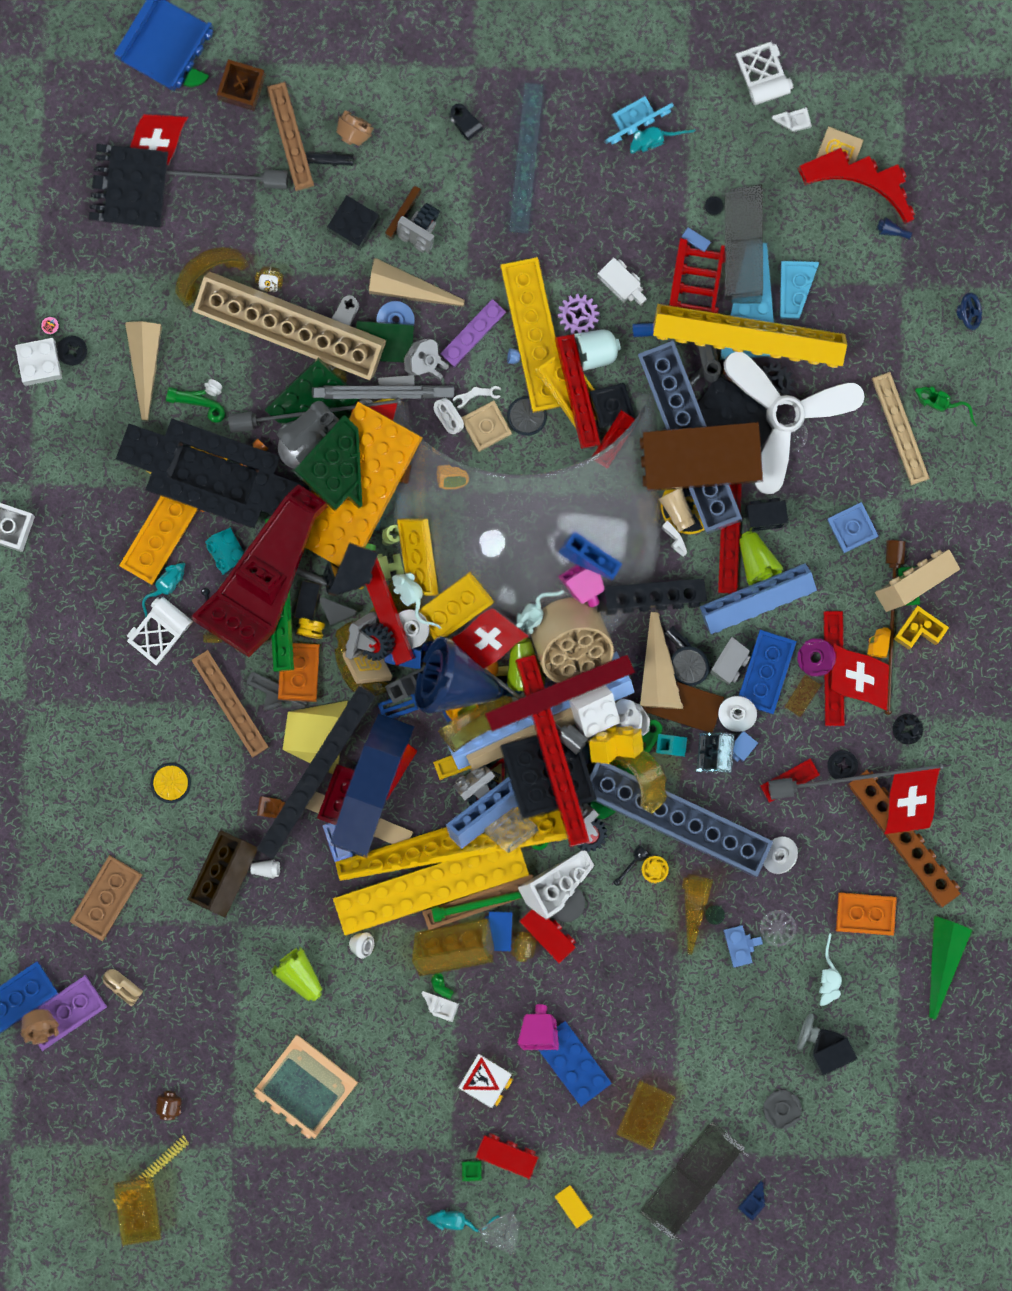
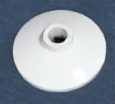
(421, 633)
(737, 721)
(780, 847)

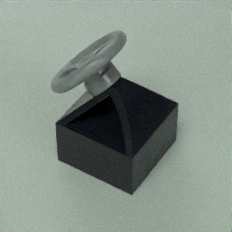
(829, 1048)

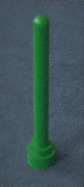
(440, 913)

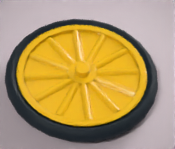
(170, 782)

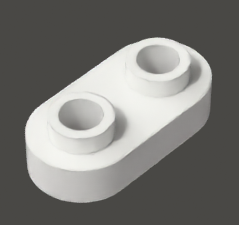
(448, 416)

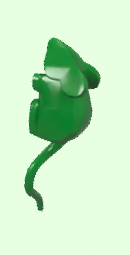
(939, 400)

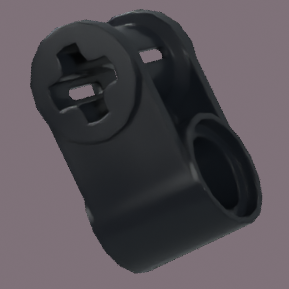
(467, 123)

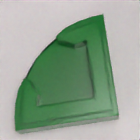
(195, 78)

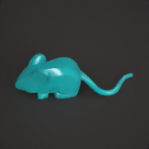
(652, 138)
(167, 582)
(452, 1220)

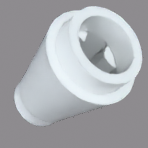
(266, 868)

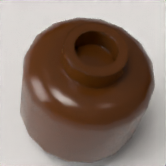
(168, 1105)

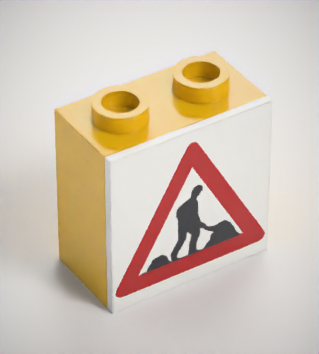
(486, 1081)

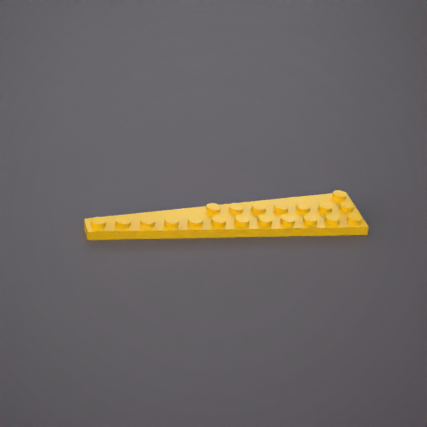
(439, 847)

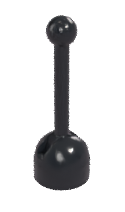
(640, 854)

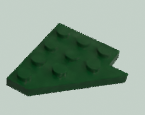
(298, 395)
(334, 466)

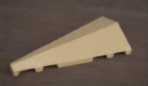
(393, 282)

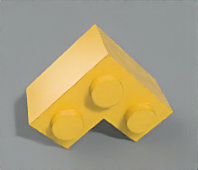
(921, 624)
(615, 742)

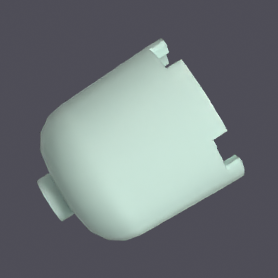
(597, 348)

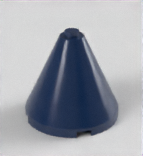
(452, 680)

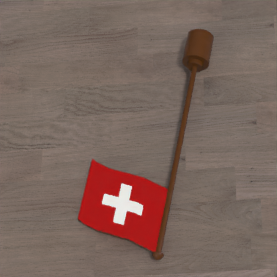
(862, 675)

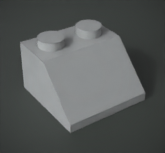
(729, 662)

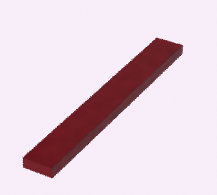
(559, 693)

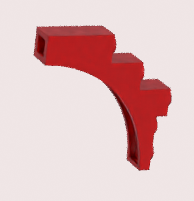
(886, 183)

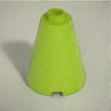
(758, 559)
(520, 650)
(298, 974)

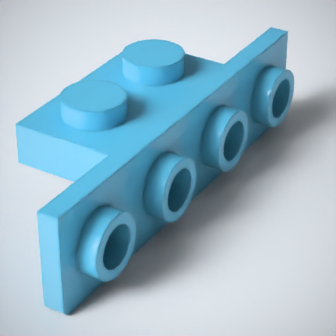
(633, 116)

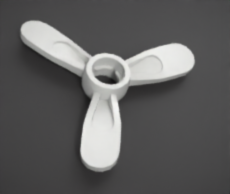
(825, 403)

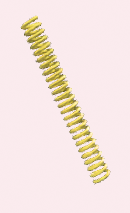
(167, 1159)

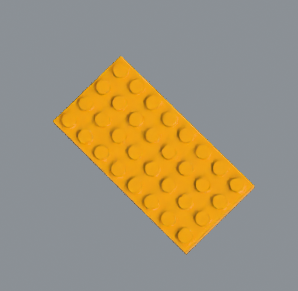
(384, 457)

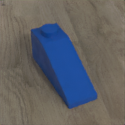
(589, 556)

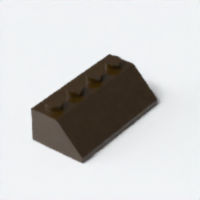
(222, 873)

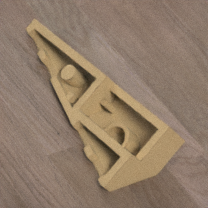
(144, 347)
(659, 683)

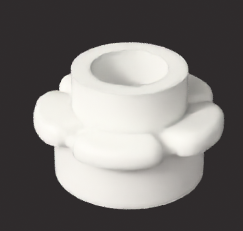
(213, 387)

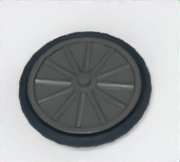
(523, 420)
(690, 665)

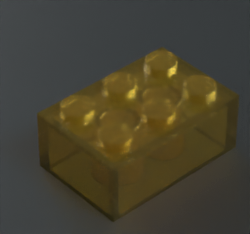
(645, 1115)
(137, 1211)

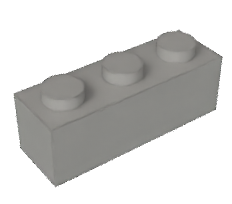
(398, 380)

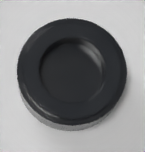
(714, 206)

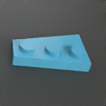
(795, 286)

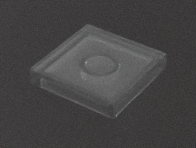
(510, 830)

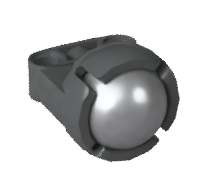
(303, 434)

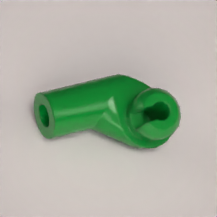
(439, 986)

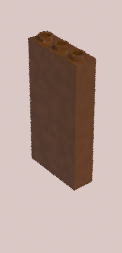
(702, 457)

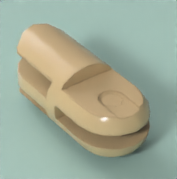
(122, 986)

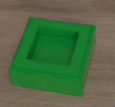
(471, 1171)

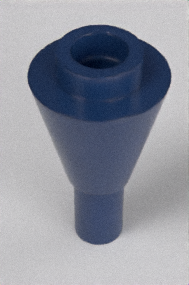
(889, 228)

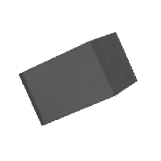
(336, 612)

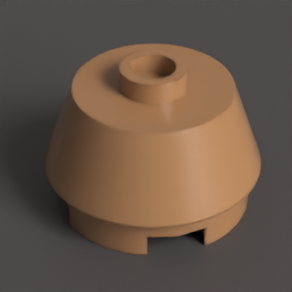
(353, 129)
(38, 1026)

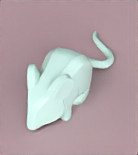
(410, 593)
(532, 614)
(831, 981)

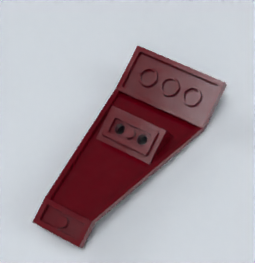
(245, 605)

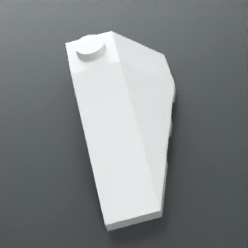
(553, 887)

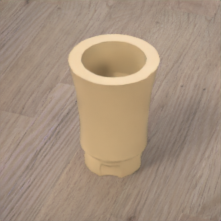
(678, 509)

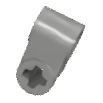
(343, 314)

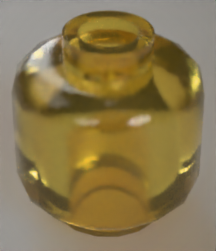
(523, 946)

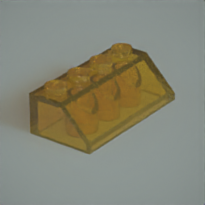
(453, 947)

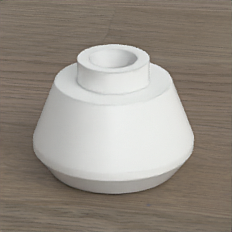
(362, 944)

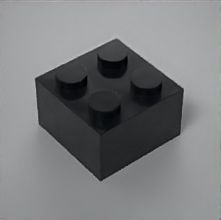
(353, 223)
(766, 515)

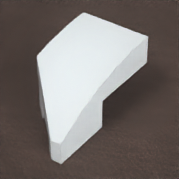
(794, 120)
(678, 545)
(441, 1007)

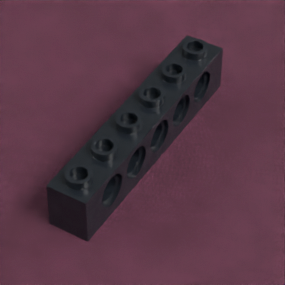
(694, 591)

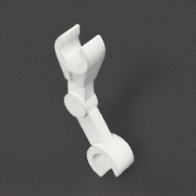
(475, 392)

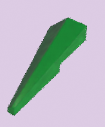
(947, 950)

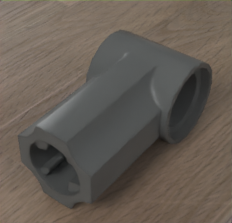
(709, 360)

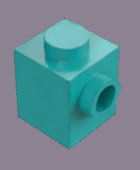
(671, 745)

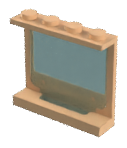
(305, 1087)

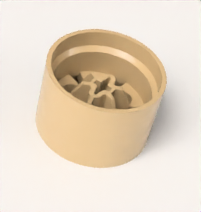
(572, 629)

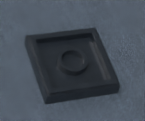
(609, 402)

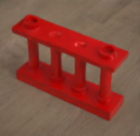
(682, 269)

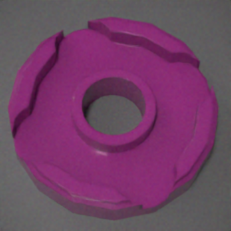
(826, 662)

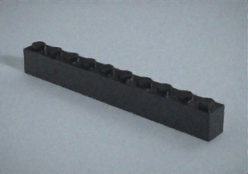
(316, 771)

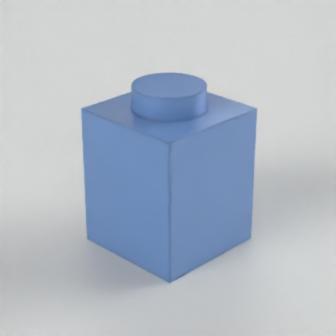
(743, 746)

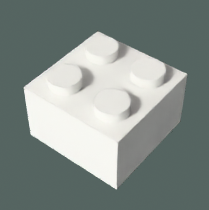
(38, 361)
(14, 527)
(594, 711)

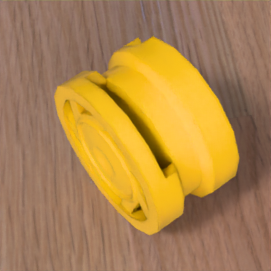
(311, 628)
(654, 869)

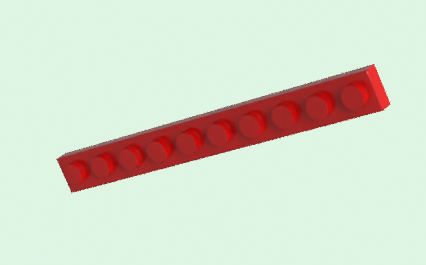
(554, 756)

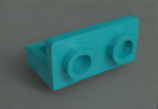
(224, 550)

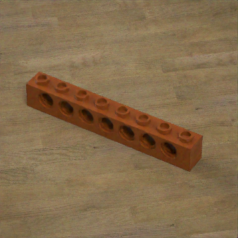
(951, 888)

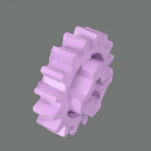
(569, 311)

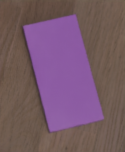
(73, 1008)

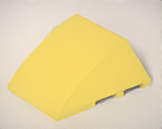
(309, 728)

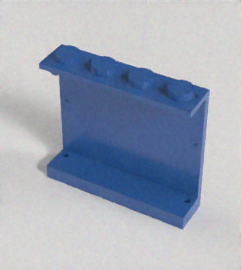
(163, 42)

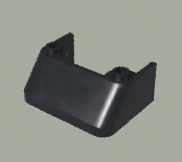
(353, 570)

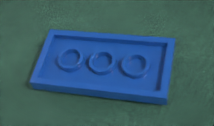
(767, 670)
(24, 994)
(576, 1066)

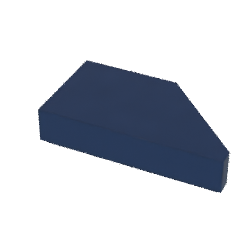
(753, 1202)

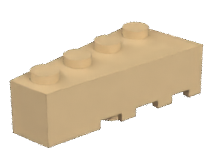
(917, 580)

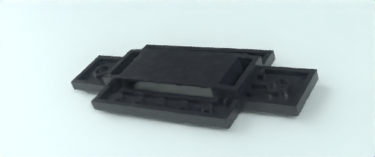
(203, 478)

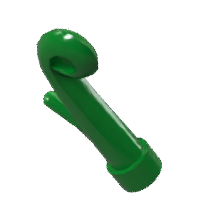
(195, 398)

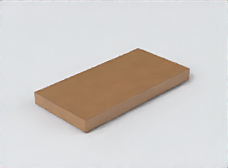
(106, 898)

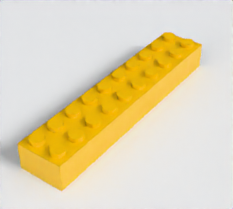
(749, 335)
(427, 889)

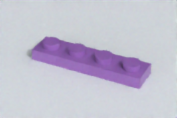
(473, 333)

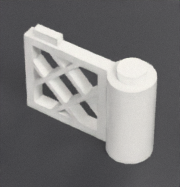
(771, 86)
(170, 618)

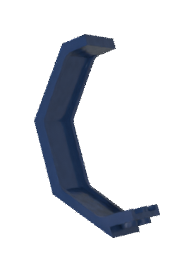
(371, 785)

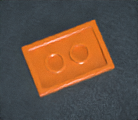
(302, 681)
(866, 914)

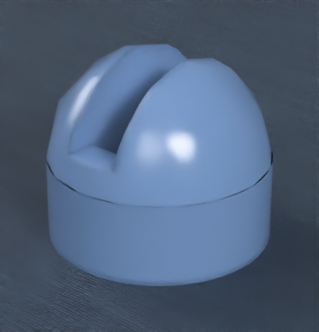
(513, 356)

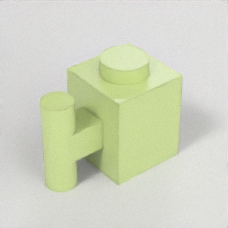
(387, 568)

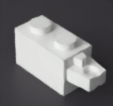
(621, 282)

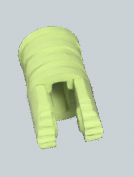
(387, 538)

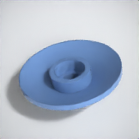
(396, 308)

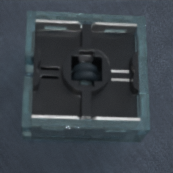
(715, 752)

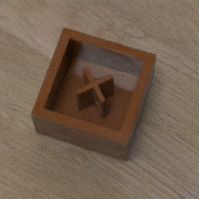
(241, 85)

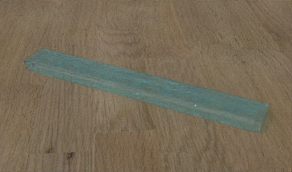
(526, 158)

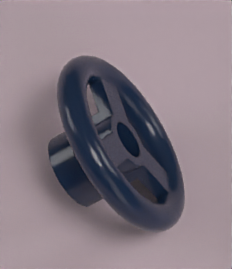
(967, 311)

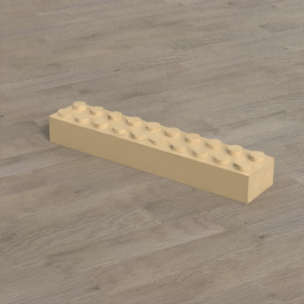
(289, 325)

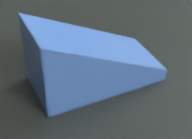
(696, 240)

